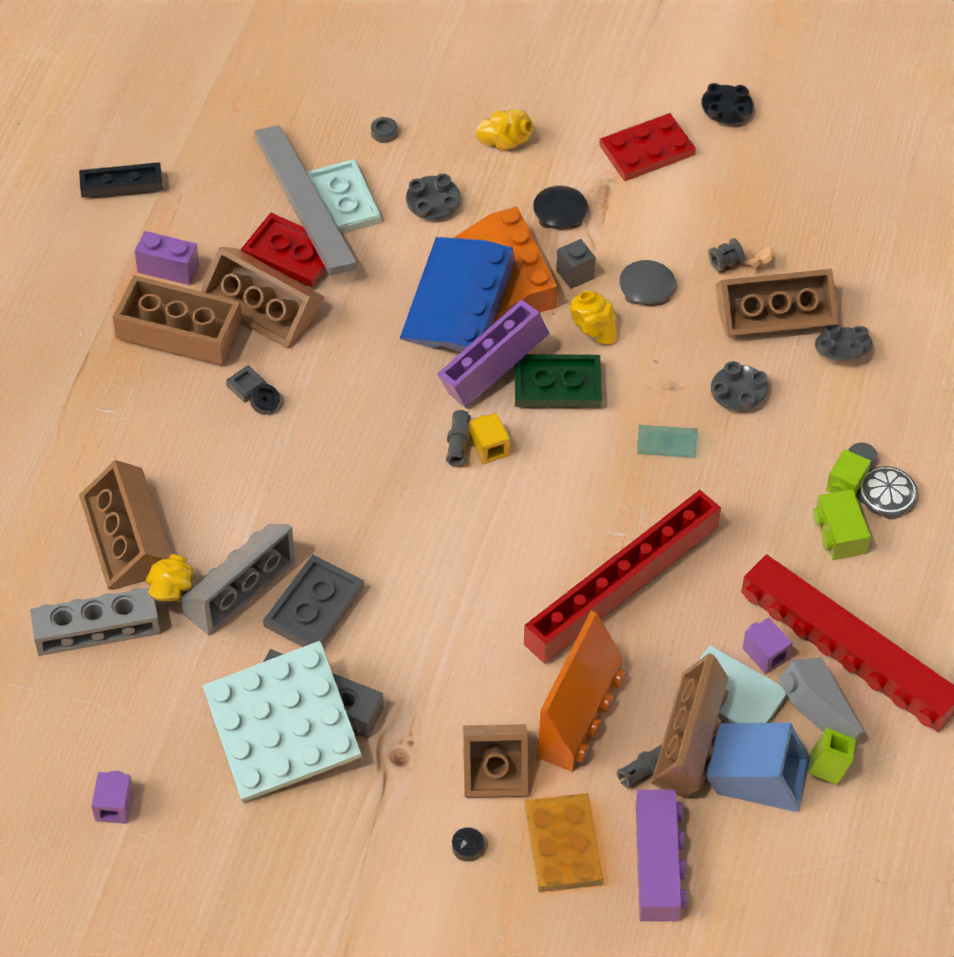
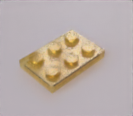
(563, 842)

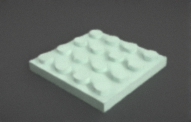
(281, 721)

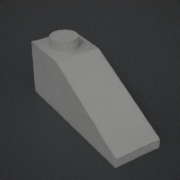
(819, 697)

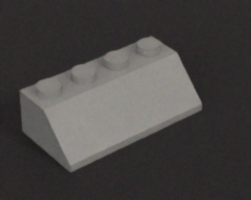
(239, 577)

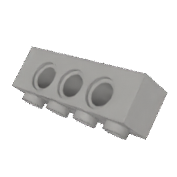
(84, 632)

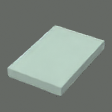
(345, 195)
(750, 694)

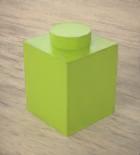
(848, 472)
(831, 756)

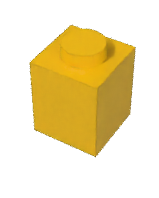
(489, 438)

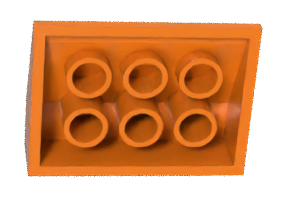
(530, 275)
(579, 696)

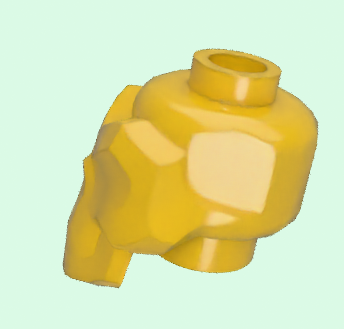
(505, 129)
(595, 316)
(170, 578)

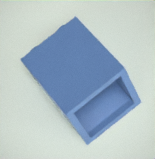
(759, 764)

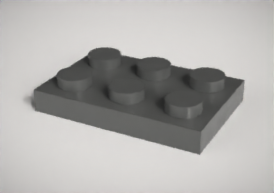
(313, 602)

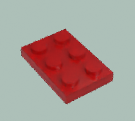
(647, 146)
(285, 249)

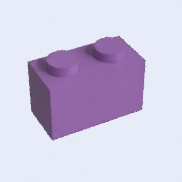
(167, 258)

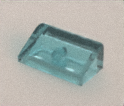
(667, 441)

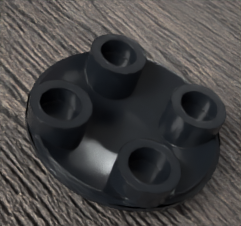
(727, 103)
(560, 207)

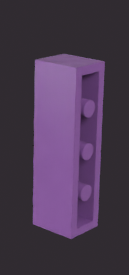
(493, 353)
(659, 856)

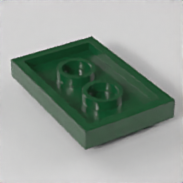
(558, 380)

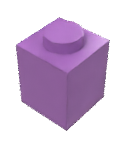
(767, 645)
(112, 797)

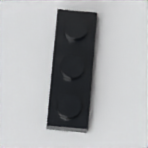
(120, 179)

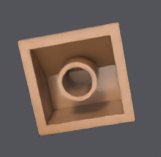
(495, 760)

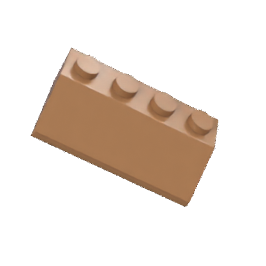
(266, 296)
(777, 302)
(123, 524)
(691, 727)

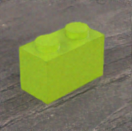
(842, 524)

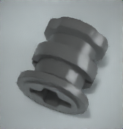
(726, 255)

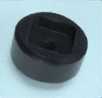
(264, 399)
(467, 844)

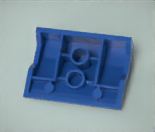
(458, 292)

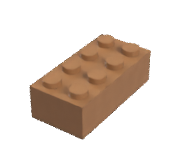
(177, 319)

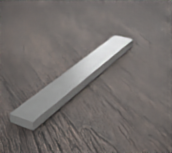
(305, 200)

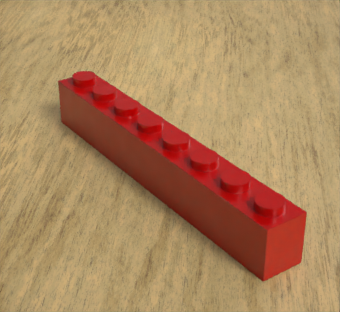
(622, 575)
(850, 642)

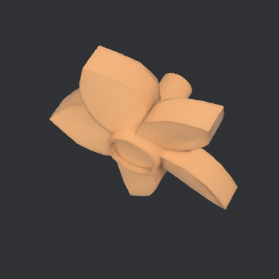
(760, 258)

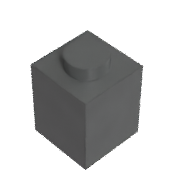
(575, 263)

